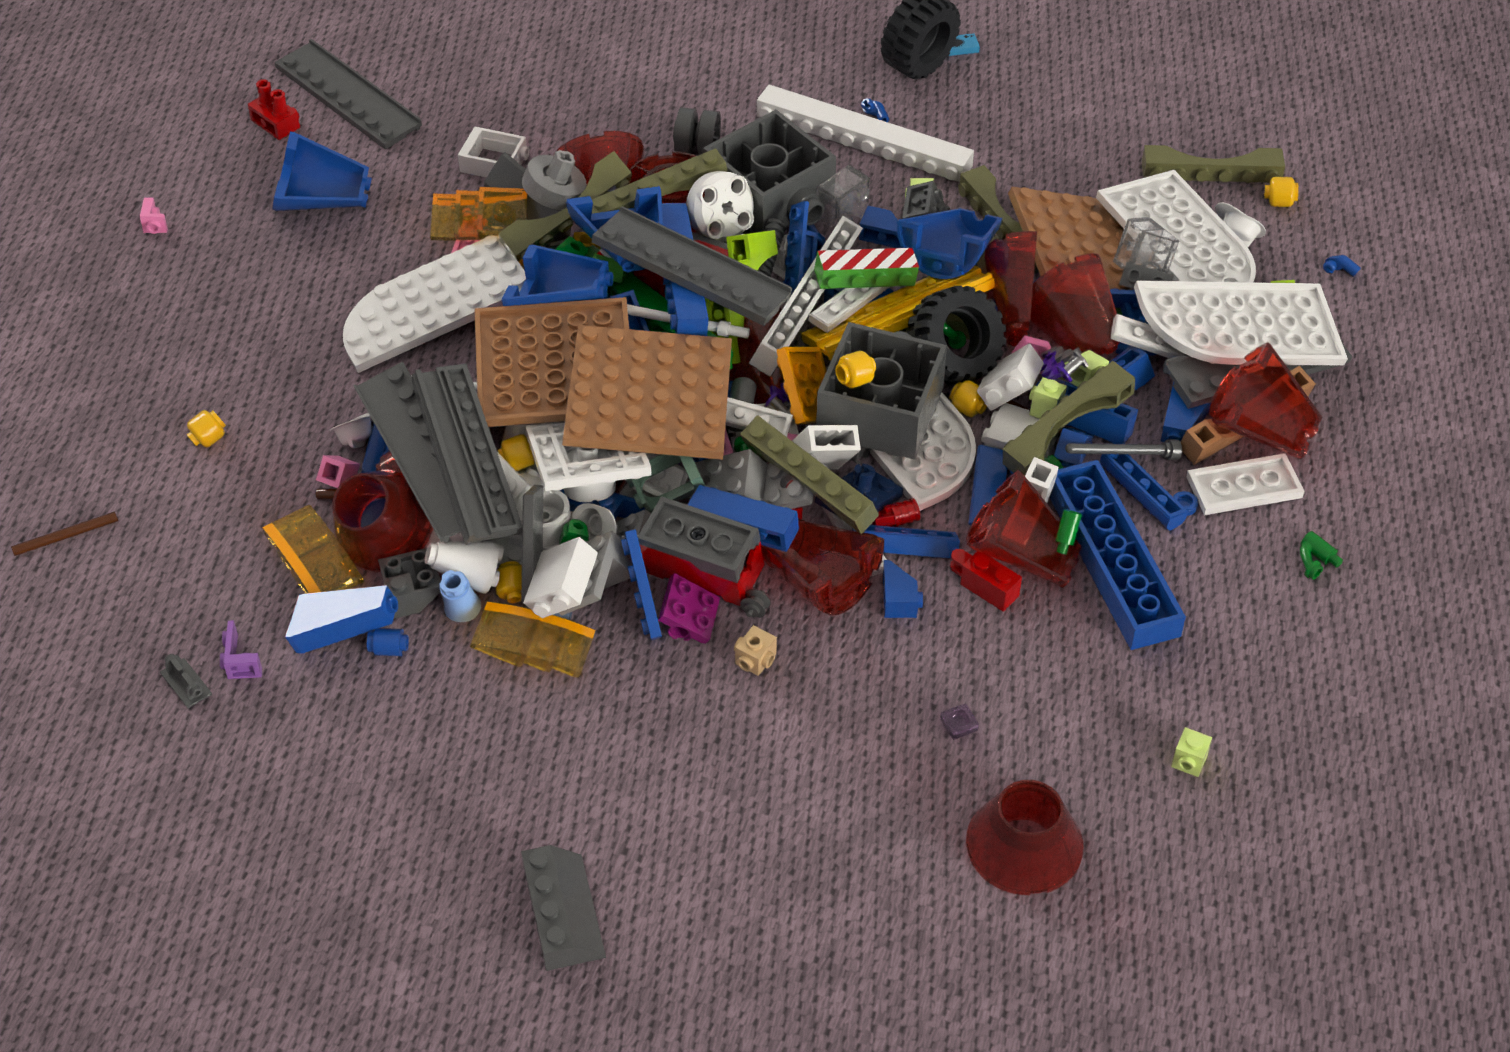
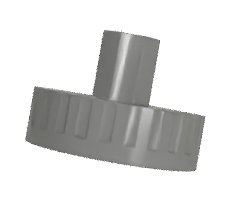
(553, 179)

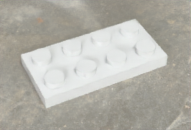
(1245, 484)

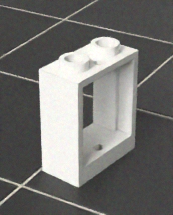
(491, 140)

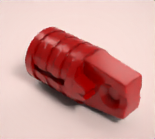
(898, 514)

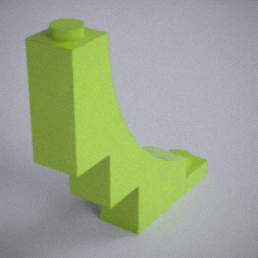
(751, 251)

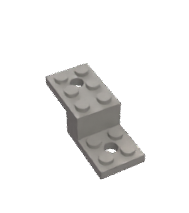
(753, 478)
(610, 562)

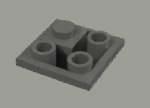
(410, 581)

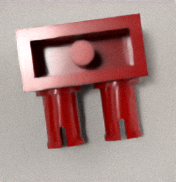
(272, 112)

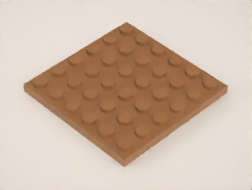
(1068, 228)
(529, 356)
(648, 392)

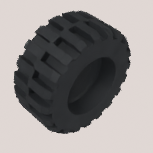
(920, 36)
(982, 323)

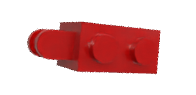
(986, 578)

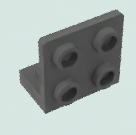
(923, 200)

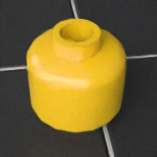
(1281, 192)
(855, 369)
(966, 399)
(205, 428)
(517, 452)
(510, 582)

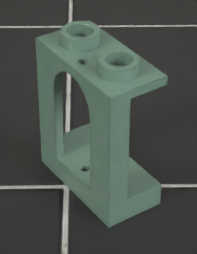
(658, 465)

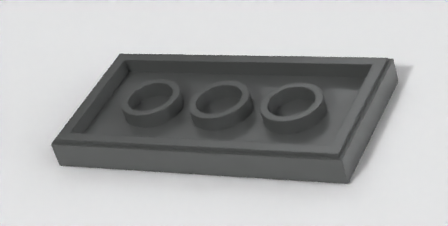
(531, 534)

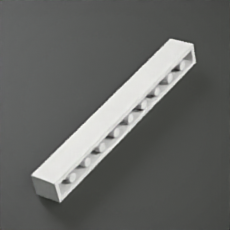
(868, 133)
(801, 302)

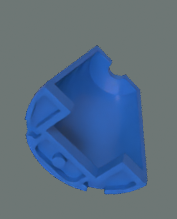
(319, 178)
(647, 203)
(947, 241)
(559, 278)

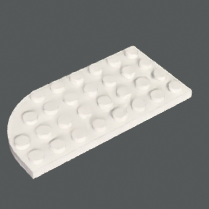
(1206, 246)
(429, 301)
(1233, 318)
(942, 459)

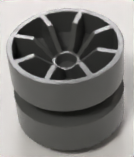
(690, 132)

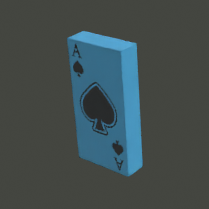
(965, 45)

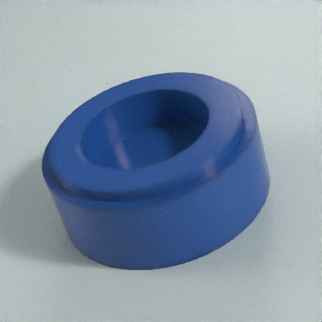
(1188, 501)

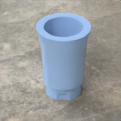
(459, 599)

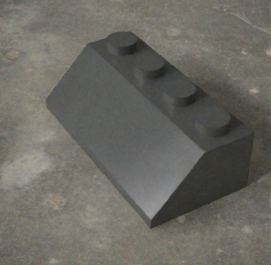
(509, 174)
(562, 907)

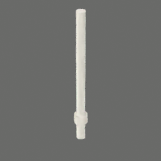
(722, 328)

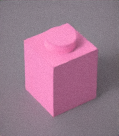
(336, 469)

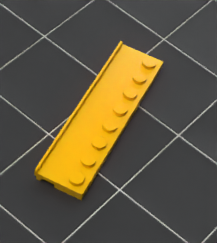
(895, 309)

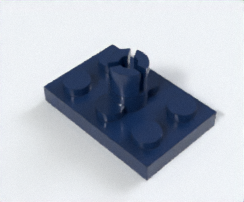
(871, 485)

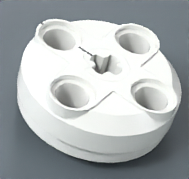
(720, 205)

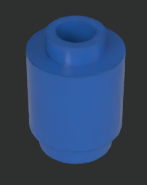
(387, 642)

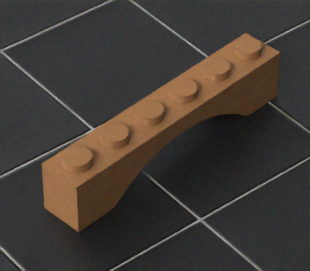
(1208, 438)

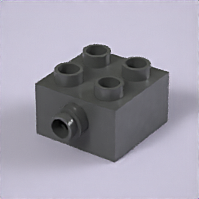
(779, 166)
(898, 401)

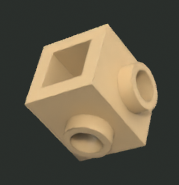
(755, 650)

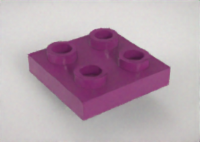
(688, 610)

